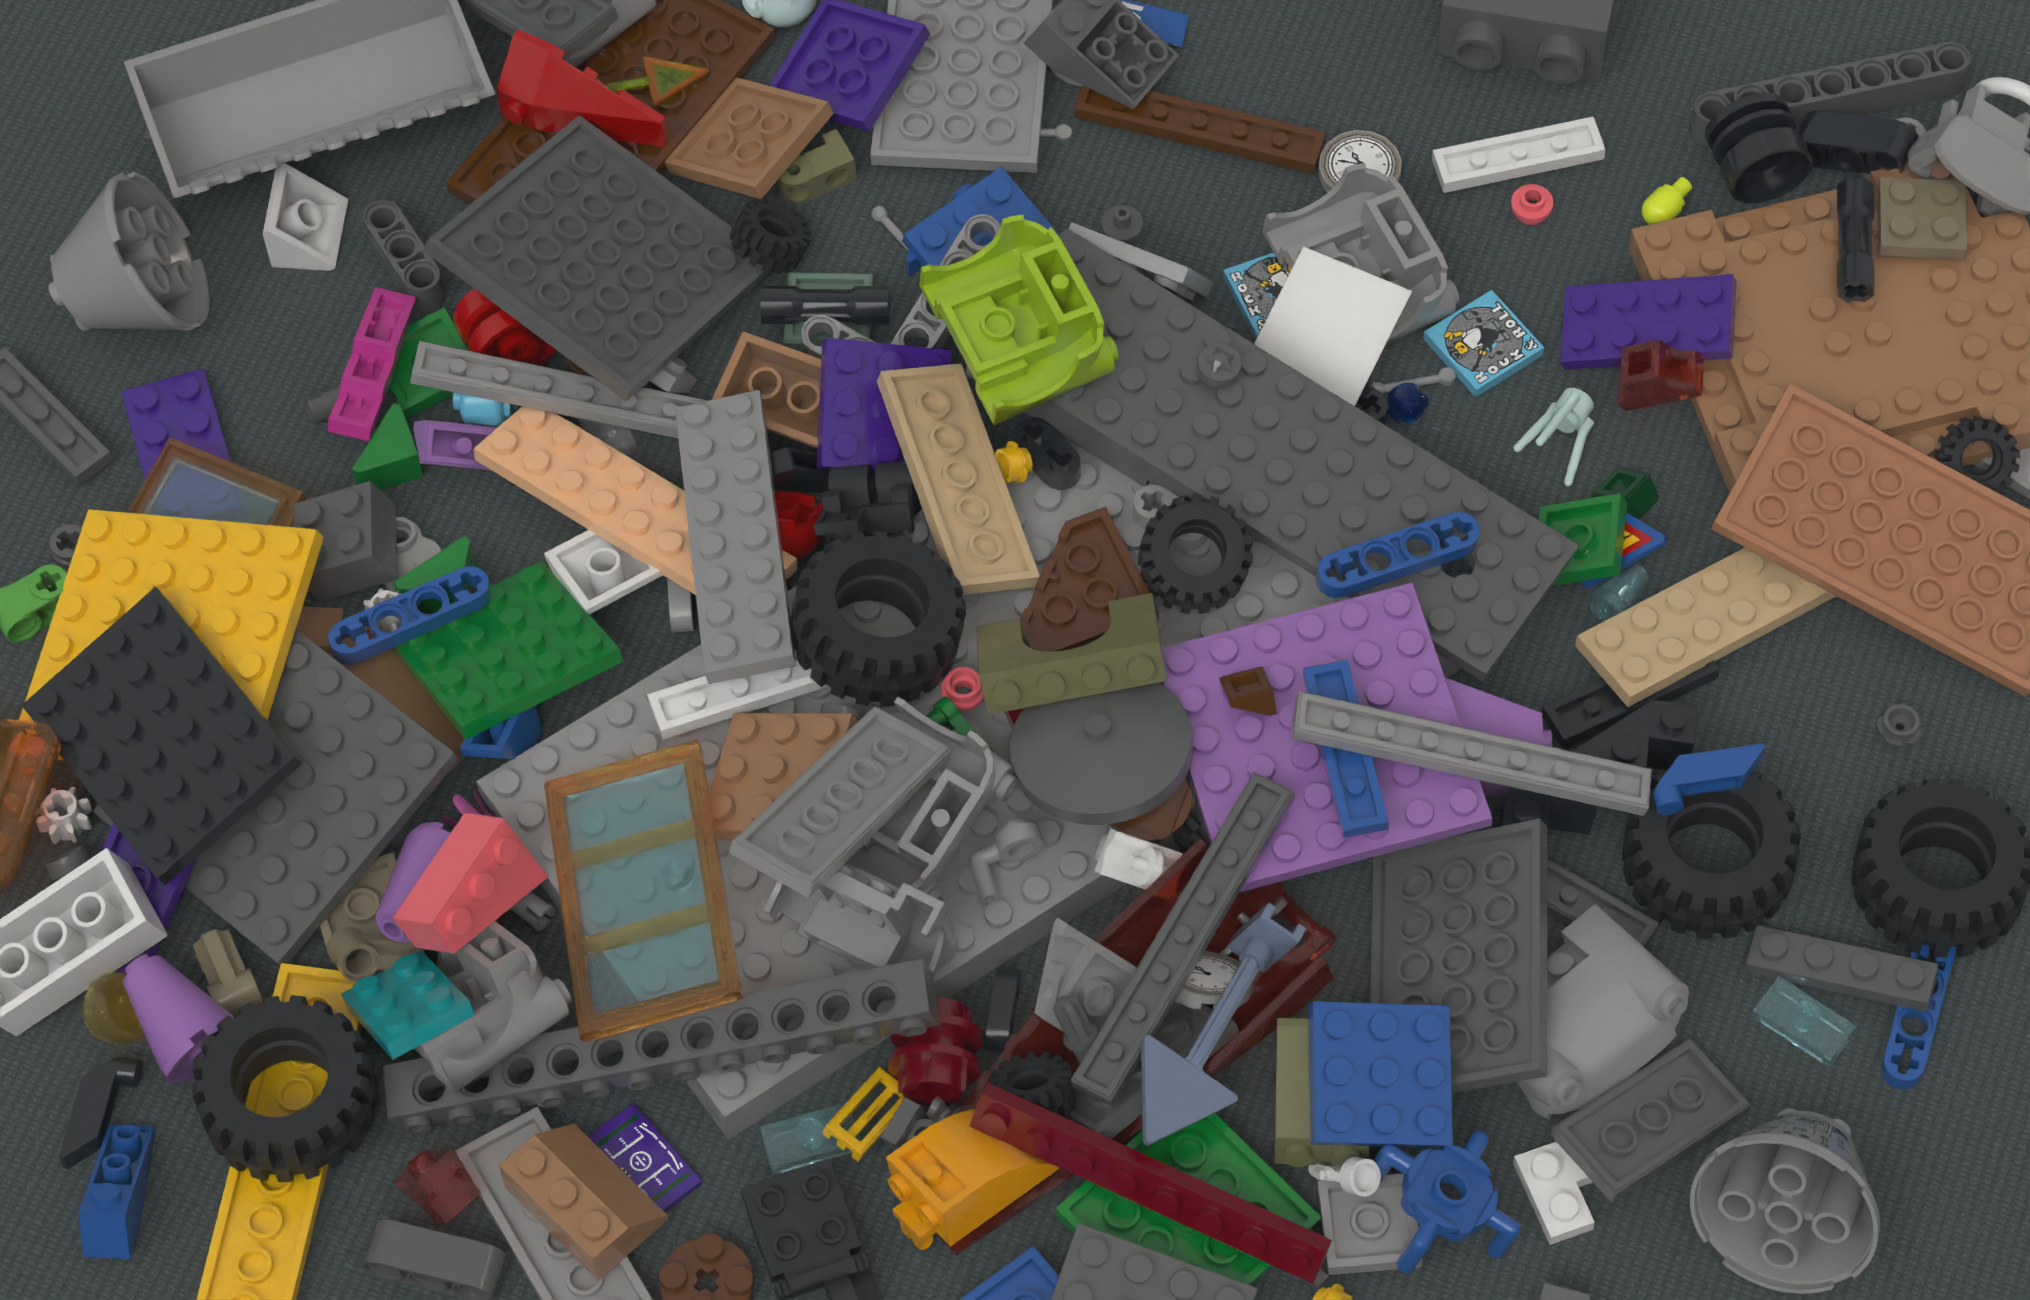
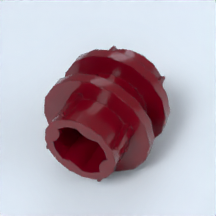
(940, 1059)

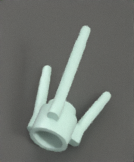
(1566, 415)

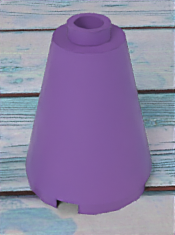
(415, 856)
(172, 1014)

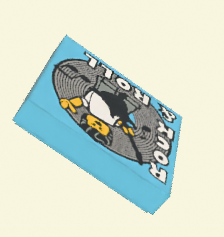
(1256, 288)
(1483, 343)

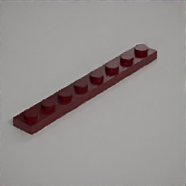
(1150, 1183)

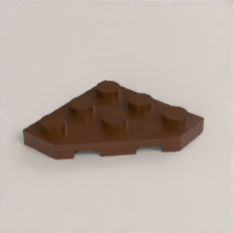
(1077, 583)

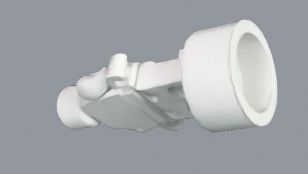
(1356, 1175)

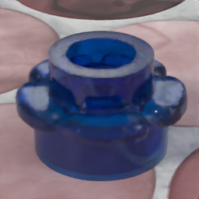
(1406, 402)

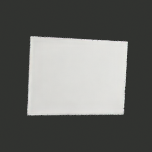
(1332, 322)

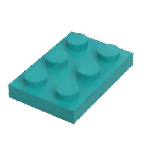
(407, 1004)

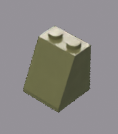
(1292, 1102)

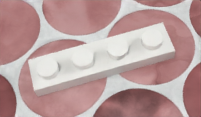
(1518, 154)
(701, 704)

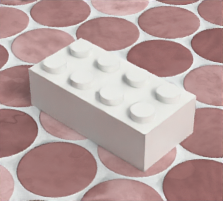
(71, 937)

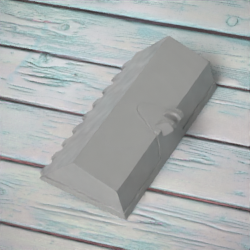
(302, 85)

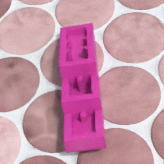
(371, 364)

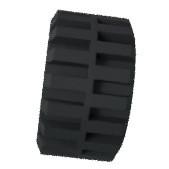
(1205, 519)

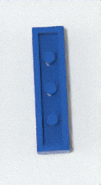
(1349, 773)

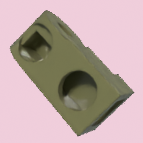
(818, 171)

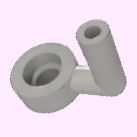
(1014, 843)

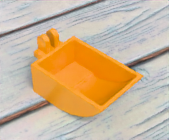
(957, 1179)

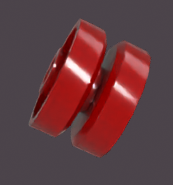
(495, 333)

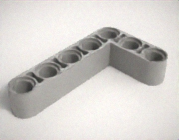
(919, 321)

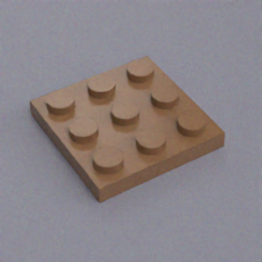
(749, 137)
(764, 759)

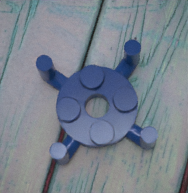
(1443, 1215)

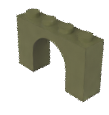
(1118, 660)

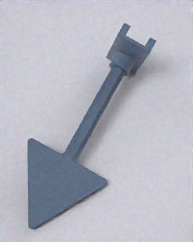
(1176, 1087)

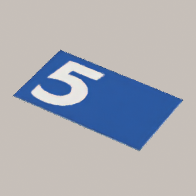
(1165, 23)

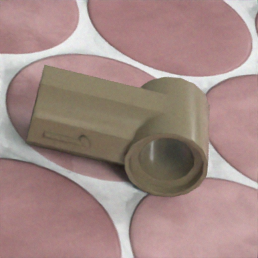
(375, 954)
(227, 978)

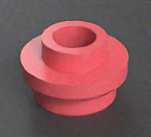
(1532, 213)
(963, 678)

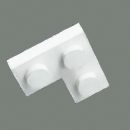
(1554, 1191)

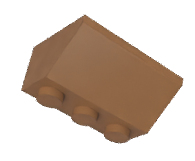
(786, 382)
(581, 1197)

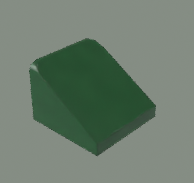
(1635, 488)

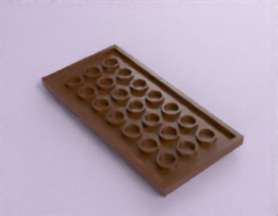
(678, 31)

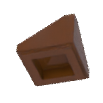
(1249, 691)

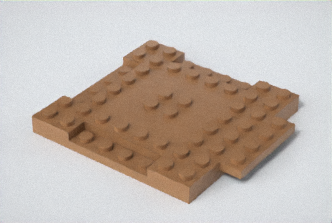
(1908, 361)

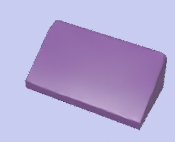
(449, 443)

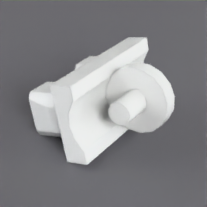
(1133, 859)

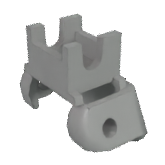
(1981, 150)

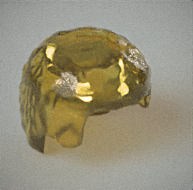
(110, 1012)

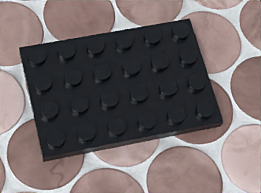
(162, 735)

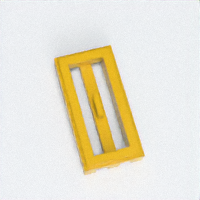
(848, 1139)

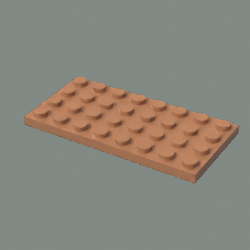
(1889, 534)

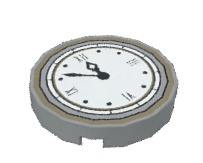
(1357, 148)
(1209, 981)

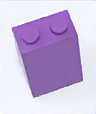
(1499, 717)

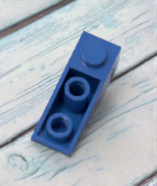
(116, 1192)

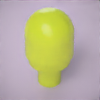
(1666, 201)

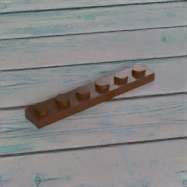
(1208, 128)

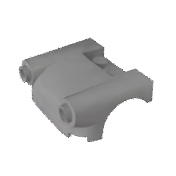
(1376, 230)
(934, 821)
(870, 920)
(508, 1002)
(1605, 1013)

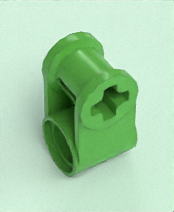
(30, 603)

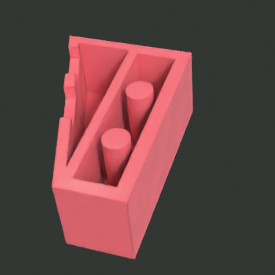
(468, 884)

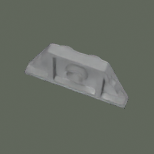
(1081, 969)

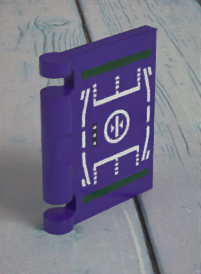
(646, 1157)

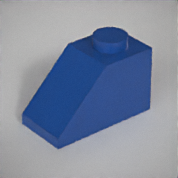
(506, 738)

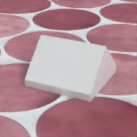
(303, 222)
(597, 570)

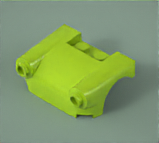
(1021, 319)

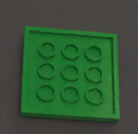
(509, 653)
(1209, 1153)

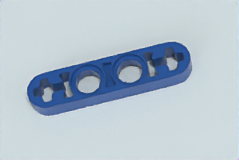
(1400, 559)
(406, 609)
(1918, 1057)

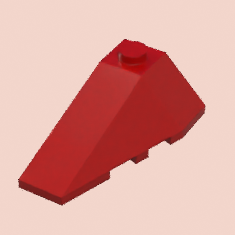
(550, 93)

